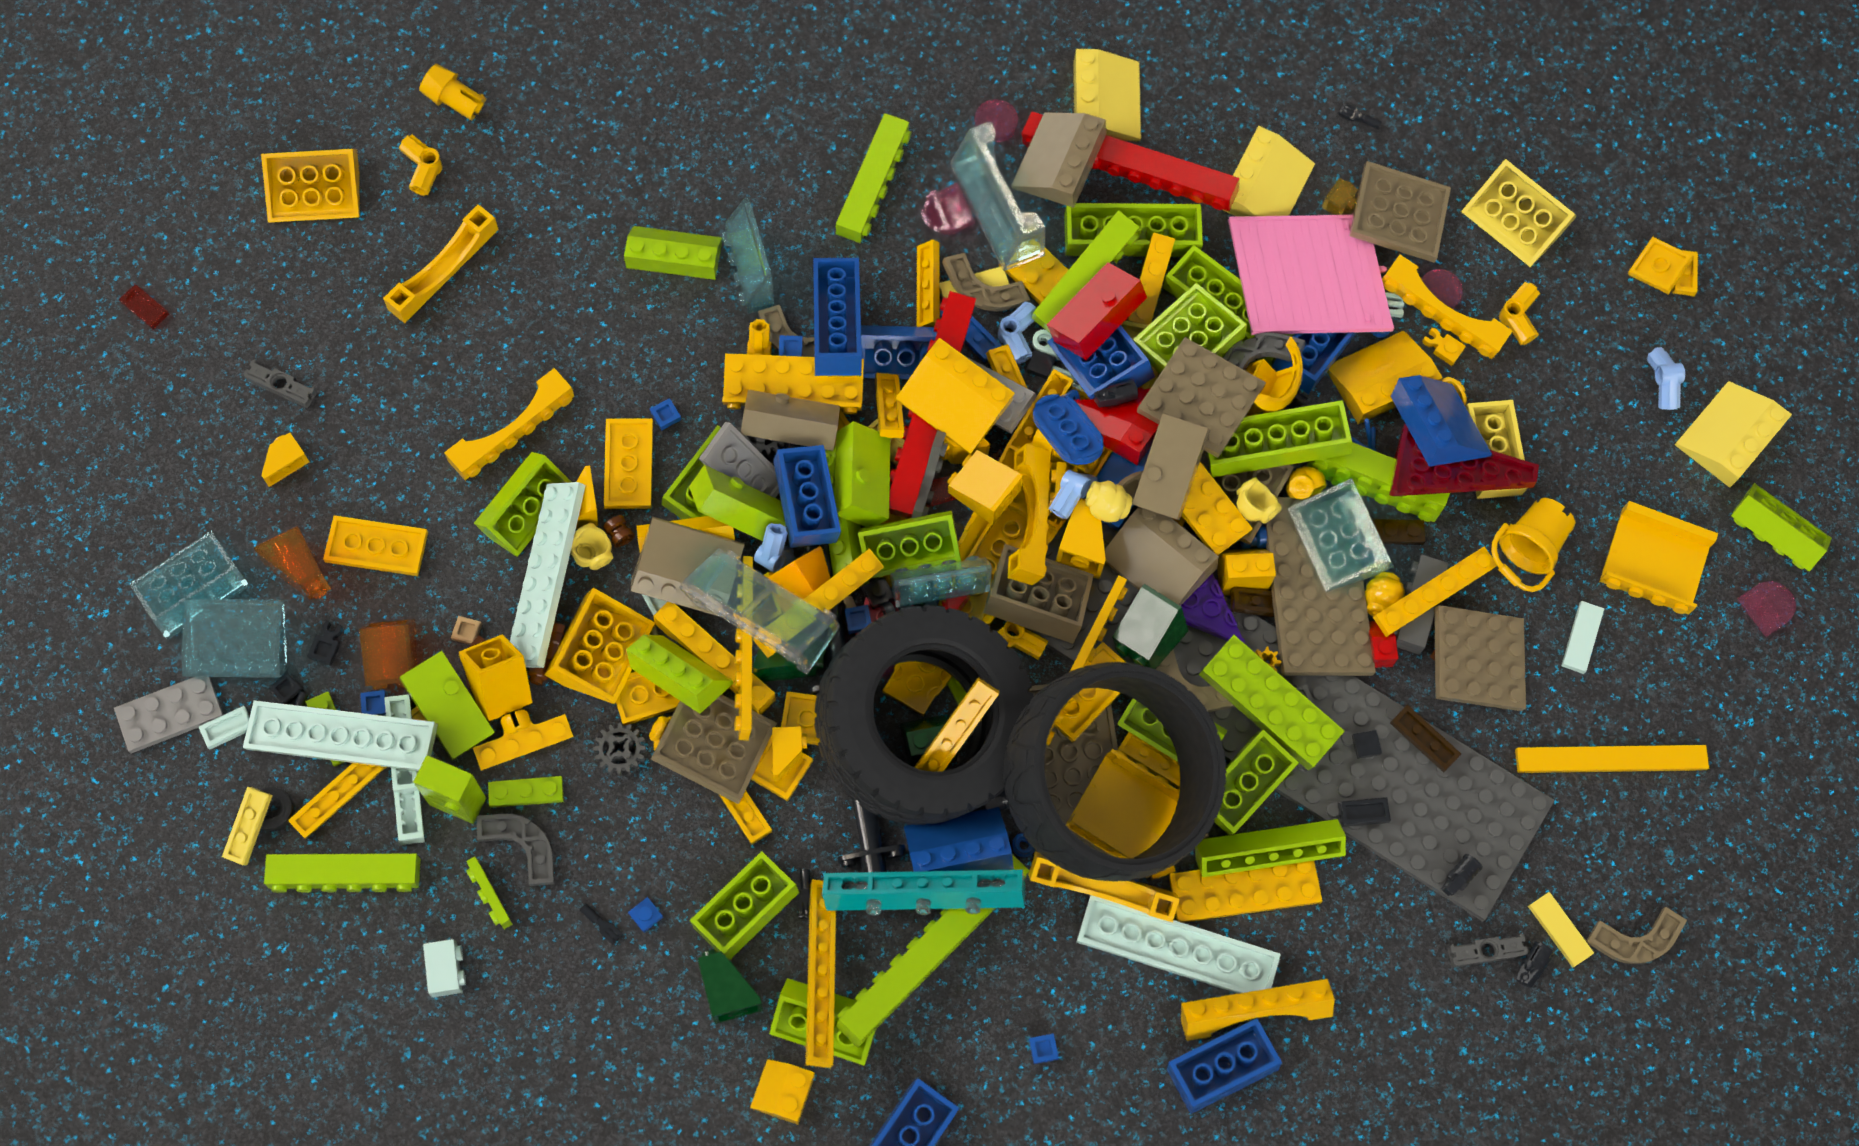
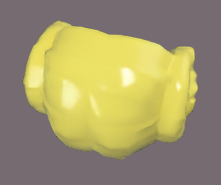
(1108, 501)
(1257, 501)
(591, 547)

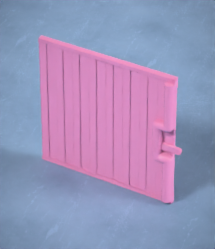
(1308, 275)

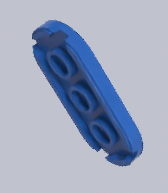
(1068, 429)

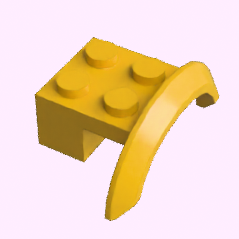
(1280, 385)

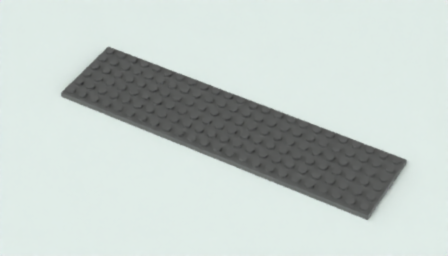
(1432, 813)

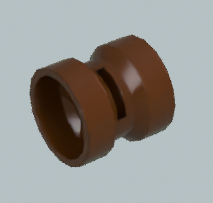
(619, 531)

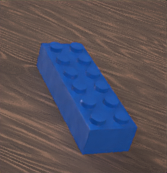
(837, 317)

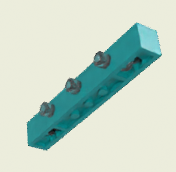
(924, 890)

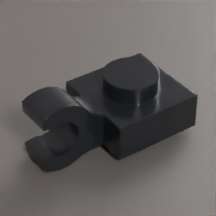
(880, 595)

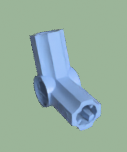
(1018, 322)
(1668, 377)
(1073, 487)
(772, 552)

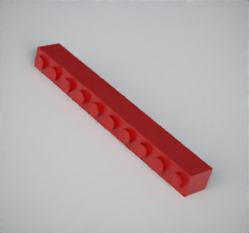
(1157, 170)
(919, 434)

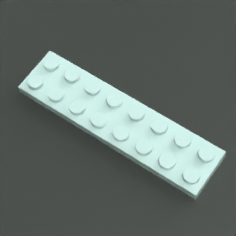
(546, 571)
(339, 735)
(1177, 947)

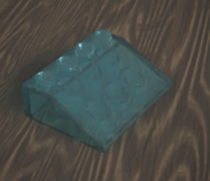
(748, 258)
(1340, 536)
(195, 572)
(941, 581)
(233, 638)

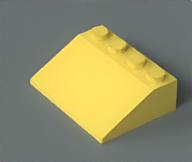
(1109, 90)
(1269, 176)
(1518, 213)
(1732, 431)

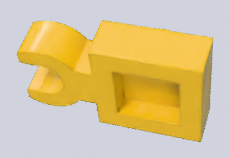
(1446, 348)

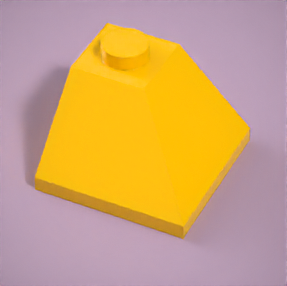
(588, 508)

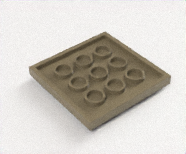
(1400, 211)
(1203, 391)
(1480, 658)
(708, 747)

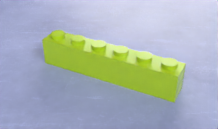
(872, 178)
(1105, 248)
(848, 543)
(1270, 848)
(342, 871)

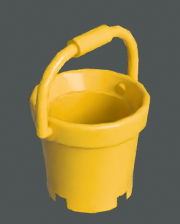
(1534, 542)

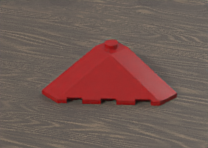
(1123, 427)

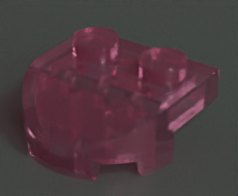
(947, 211)
(1769, 606)

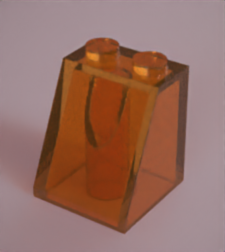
(294, 562)
(388, 651)

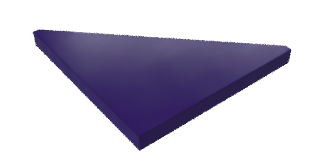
(1209, 611)

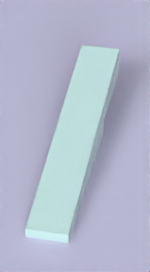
(405, 792)

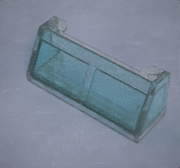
(1012, 235)
(761, 608)

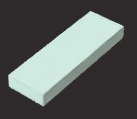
(1582, 637)

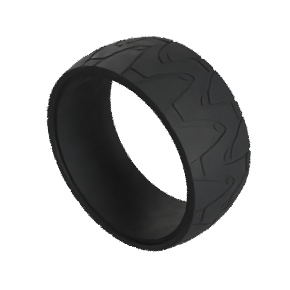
(1198, 755)

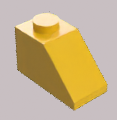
(283, 459)
(787, 749)

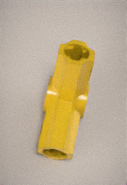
(421, 154)
(1520, 323)
(759, 338)
(1024, 640)

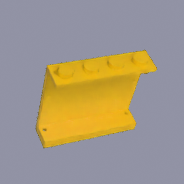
(1657, 557)
(1123, 807)

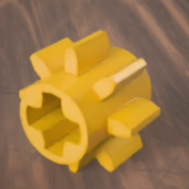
(1270, 656)

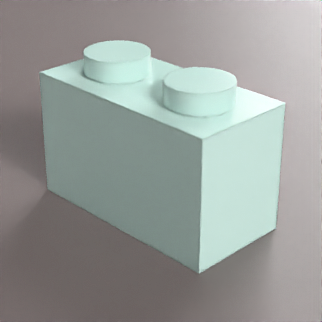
(444, 968)

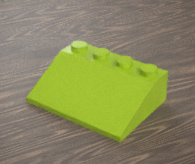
(1191, 316)

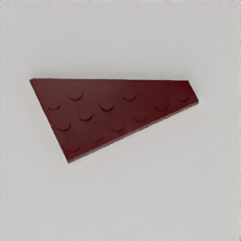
(1496, 472)

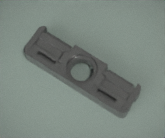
(291, 391)
(1472, 953)

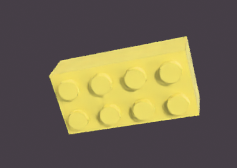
(1501, 433)

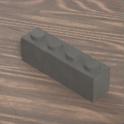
(1415, 633)

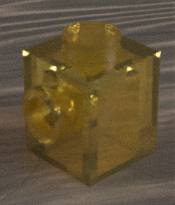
(1340, 198)

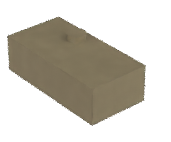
(790, 419)
(1171, 466)

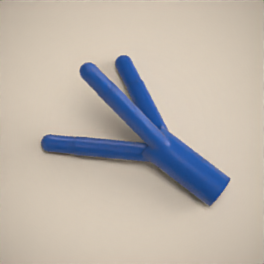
(1371, 436)

